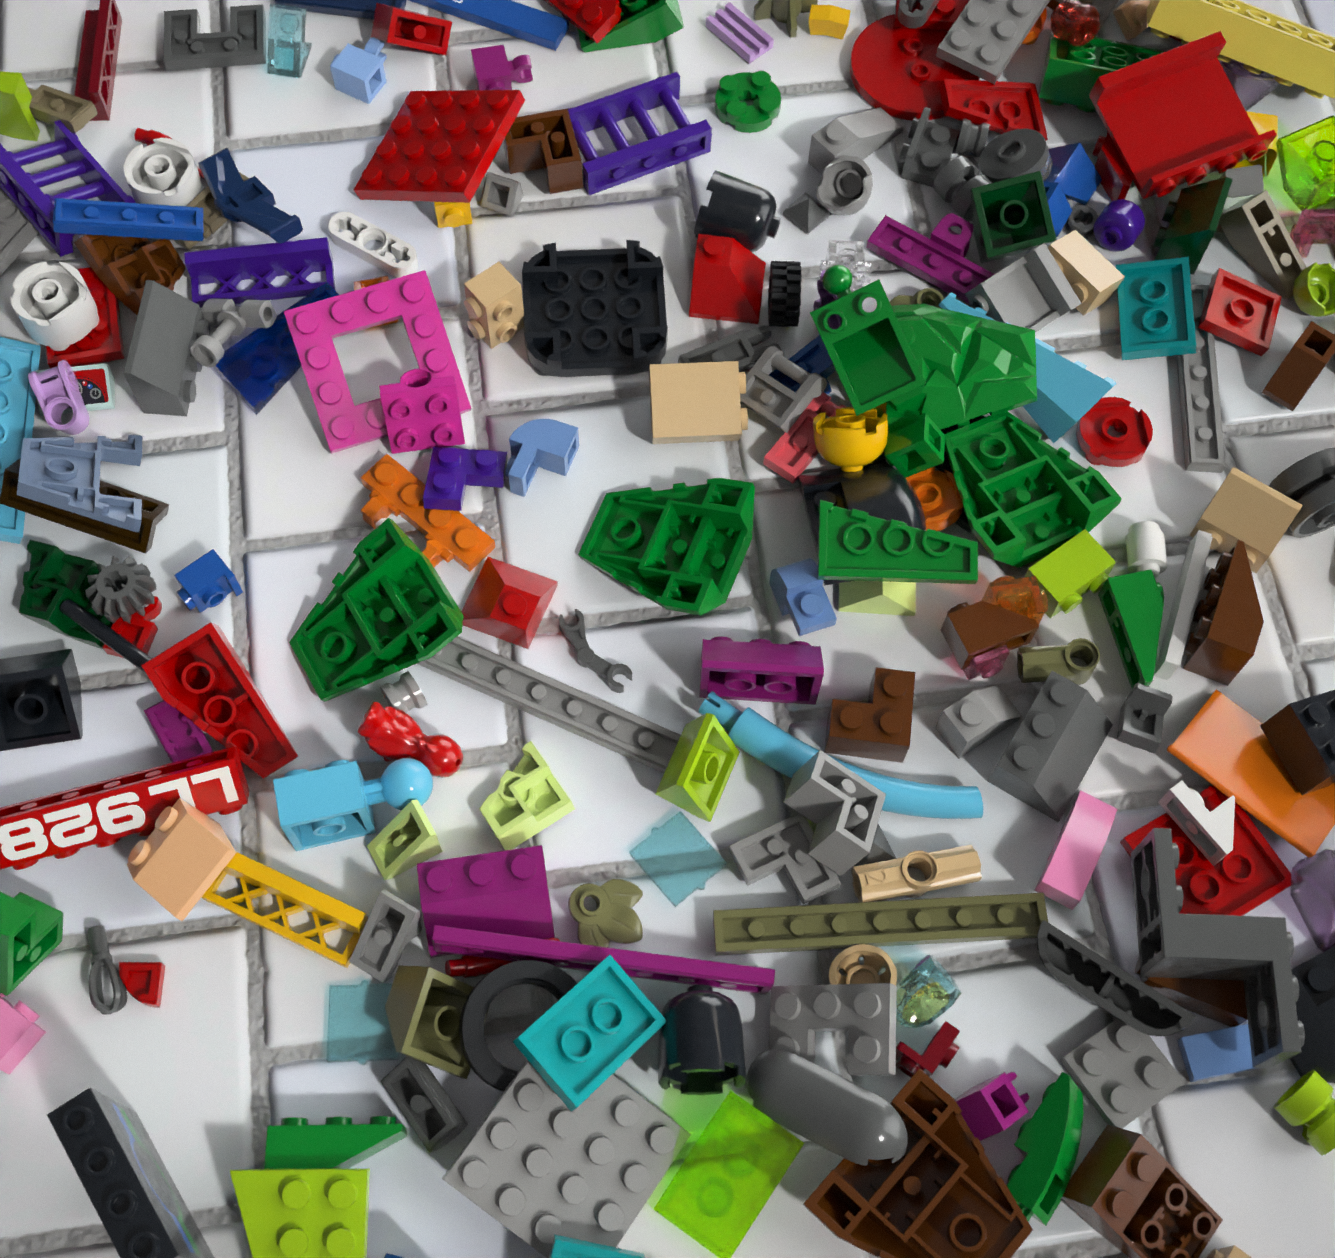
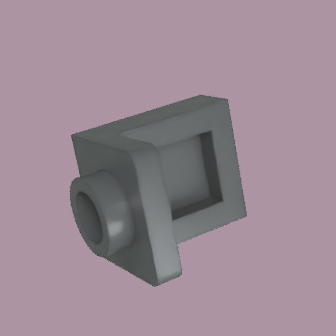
(1143, 717)

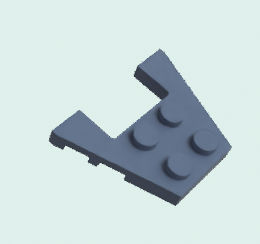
(69, 477)

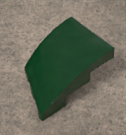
(50, 582)

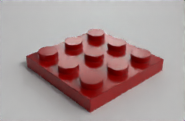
(1236, 883)

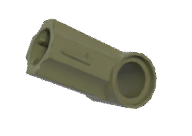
(1037, 662)

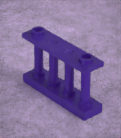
(645, 157)
(39, 207)

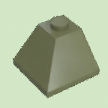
(426, 1016)

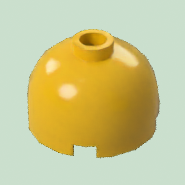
(850, 438)

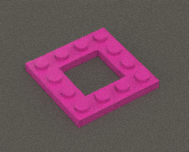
(321, 321)

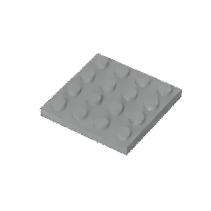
(564, 1169)

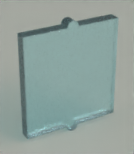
(677, 858)
(359, 1024)

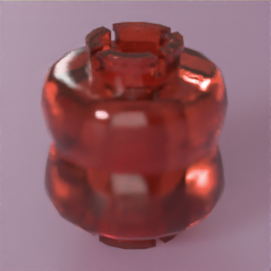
(1075, 22)

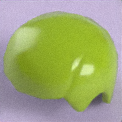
(1316, 290)

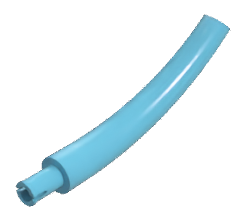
(788, 754)

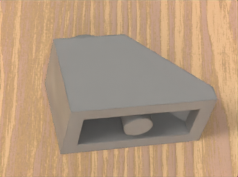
(976, 719)

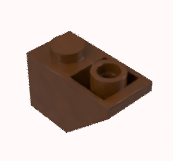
(1301, 366)

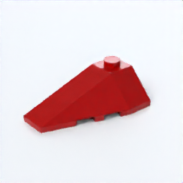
(217, 693)

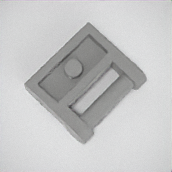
(773, 399)

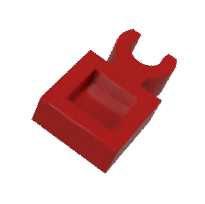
(140, 630)

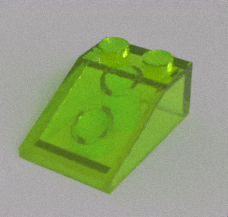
(728, 1176)

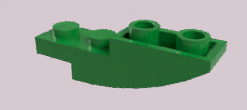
(1050, 1150)

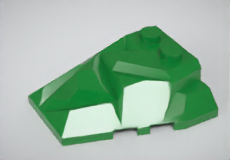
(967, 366)

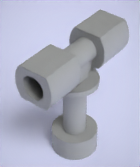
(230, 321)

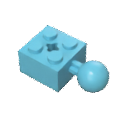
(338, 802)

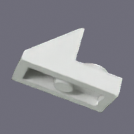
(1208, 830)

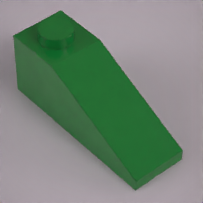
(1134, 614)

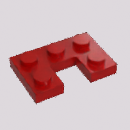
(105, 340)

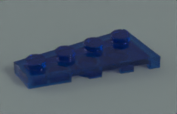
(265, 358)

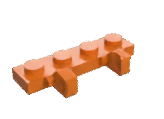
(446, 532)

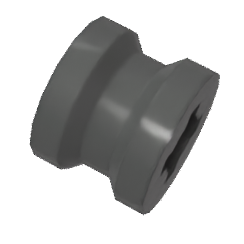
(972, 137)

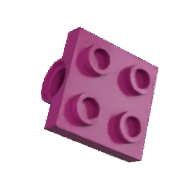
(422, 412)

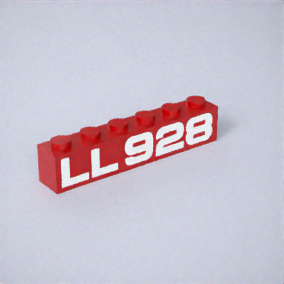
(118, 807)

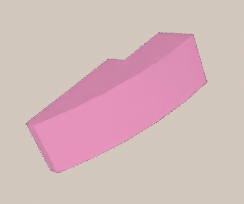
(1076, 850)

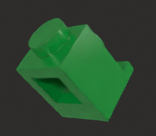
(915, 447)

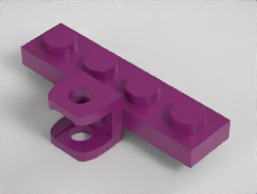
(935, 259)

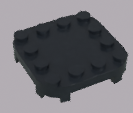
(594, 311)

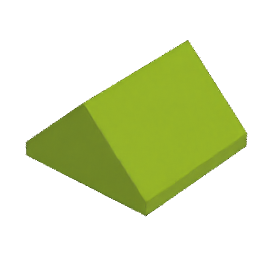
(699, 767)

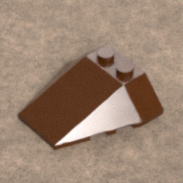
(932, 1200)

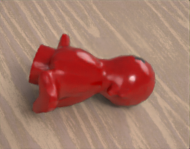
(398, 736)

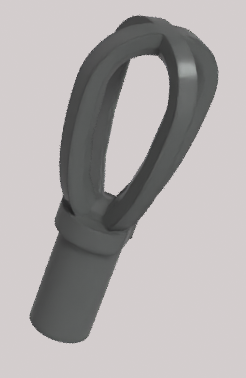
(100, 958)

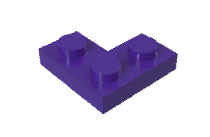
(454, 469)

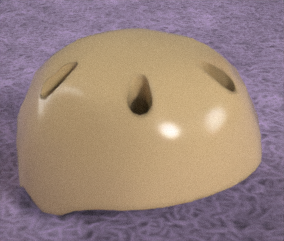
(874, 961)

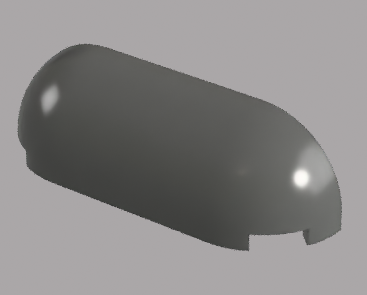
(1109, 985)
(825, 1108)

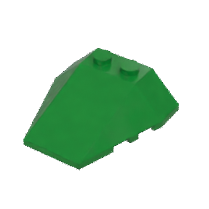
(1022, 491)
(675, 542)
(378, 616)

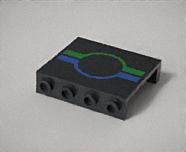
(126, 1179)

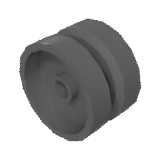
(1312, 485)

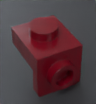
(938, 1052)

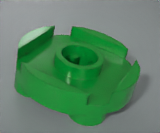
(750, 86)

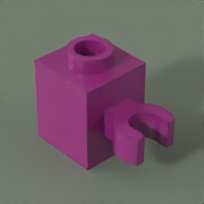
(495, 72)
(992, 1105)

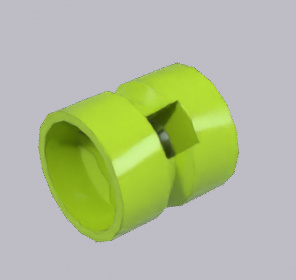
(1312, 1106)

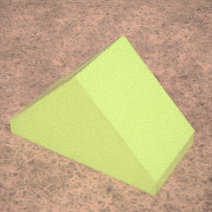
(878, 597)
(404, 842)

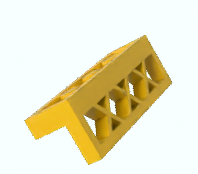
(296, 893)

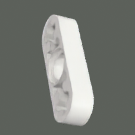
(366, 232)

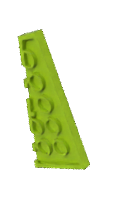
(304, 1211)

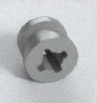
(404, 693)

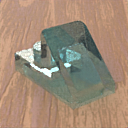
(286, 41)

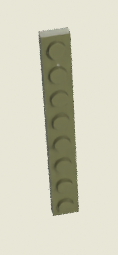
(878, 923)

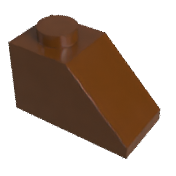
(984, 627)

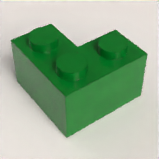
(27, 937)

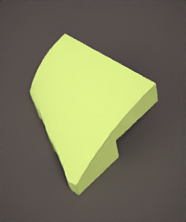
(525, 801)

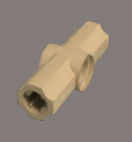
(940, 868)

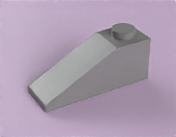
(852, 136)

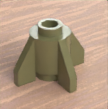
(783, 11)

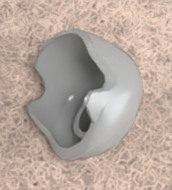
(845, 185)

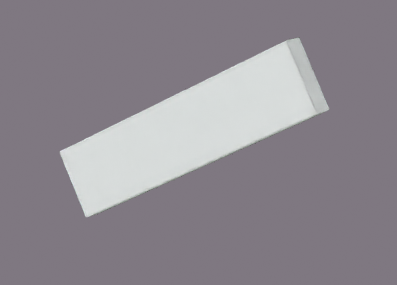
(1183, 605)

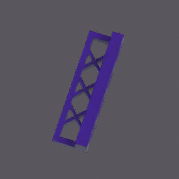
(262, 265)

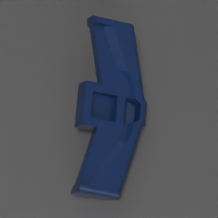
(246, 200)

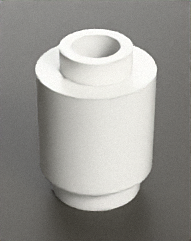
(1146, 548)

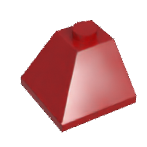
(726, 281)
(508, 602)

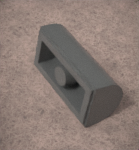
(424, 1103)

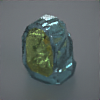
(925, 994)

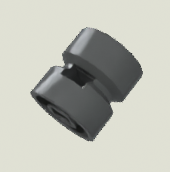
(955, 183)

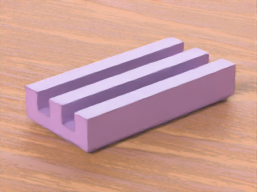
(743, 29)

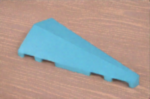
(1063, 387)

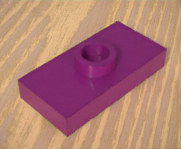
(177, 732)

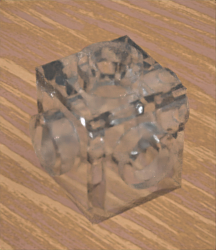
(851, 255)

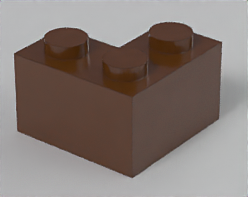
(546, 143)
(878, 727)

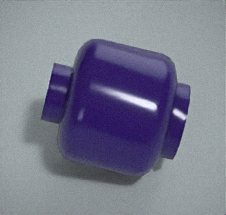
(1119, 225)

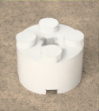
(162, 173)
(54, 304)

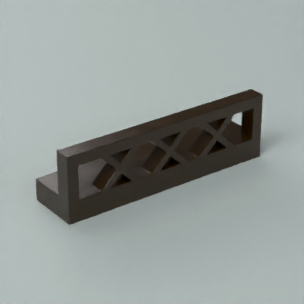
(138, 541)

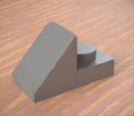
(386, 936)

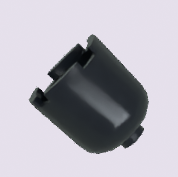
(738, 212)
(701, 1042)

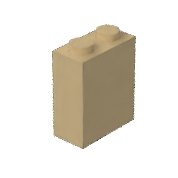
(697, 402)

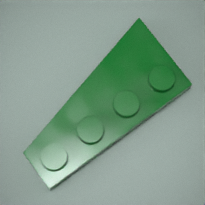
(883, 550)

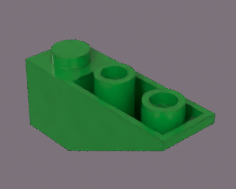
(330, 1145)

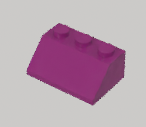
(761, 670)
(487, 893)

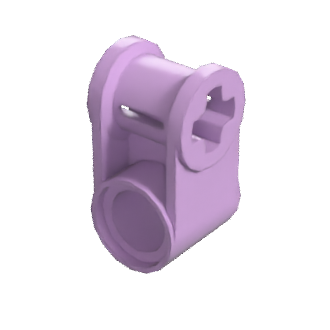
(57, 391)

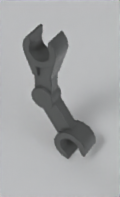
(586, 655)

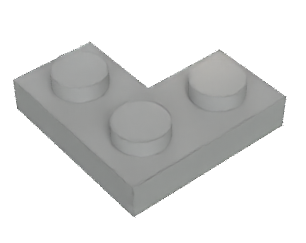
(786, 848)

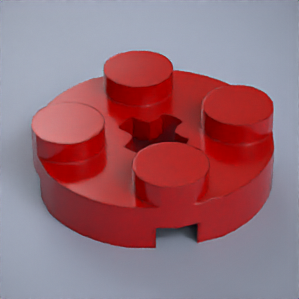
(1108, 450)

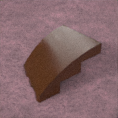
(130, 261)

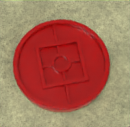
(901, 69)

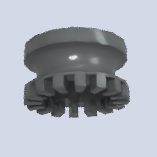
(1083, 213)

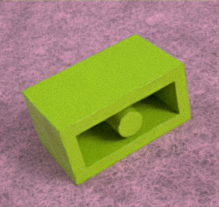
(1072, 572)

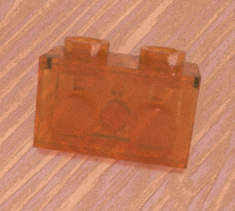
(1018, 596)

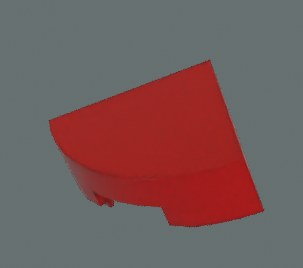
(143, 981)

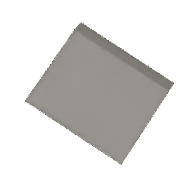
(501, 194)

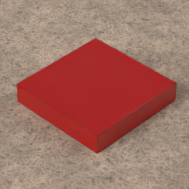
(1240, 312)

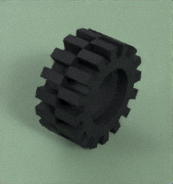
(784, 293)

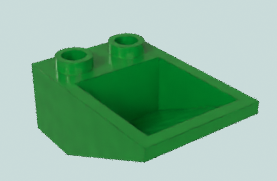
(868, 346)

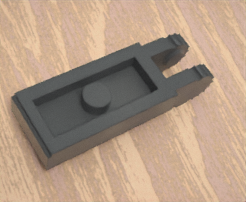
(732, 348)

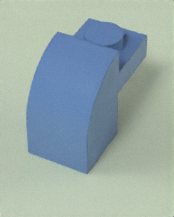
(542, 445)
(802, 596)

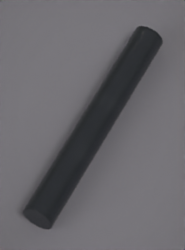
(104, 633)

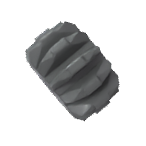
(107, 594)

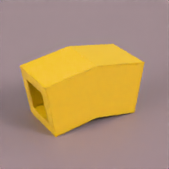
(828, 20)

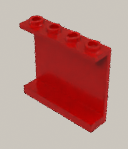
(1177, 117)

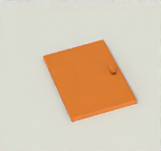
(1237, 758)

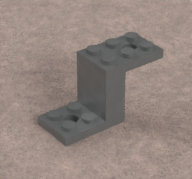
(1217, 949)

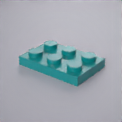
(1156, 309)
(590, 1032)

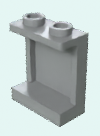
(1026, 292)

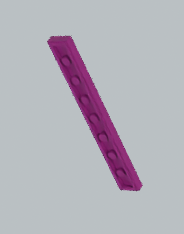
(587, 957)

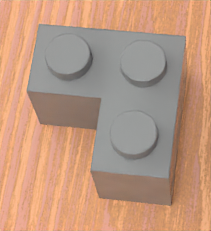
(842, 808)

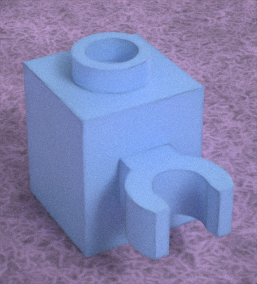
(360, 71)

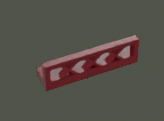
(99, 57)

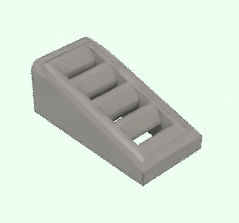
(1245, 181)

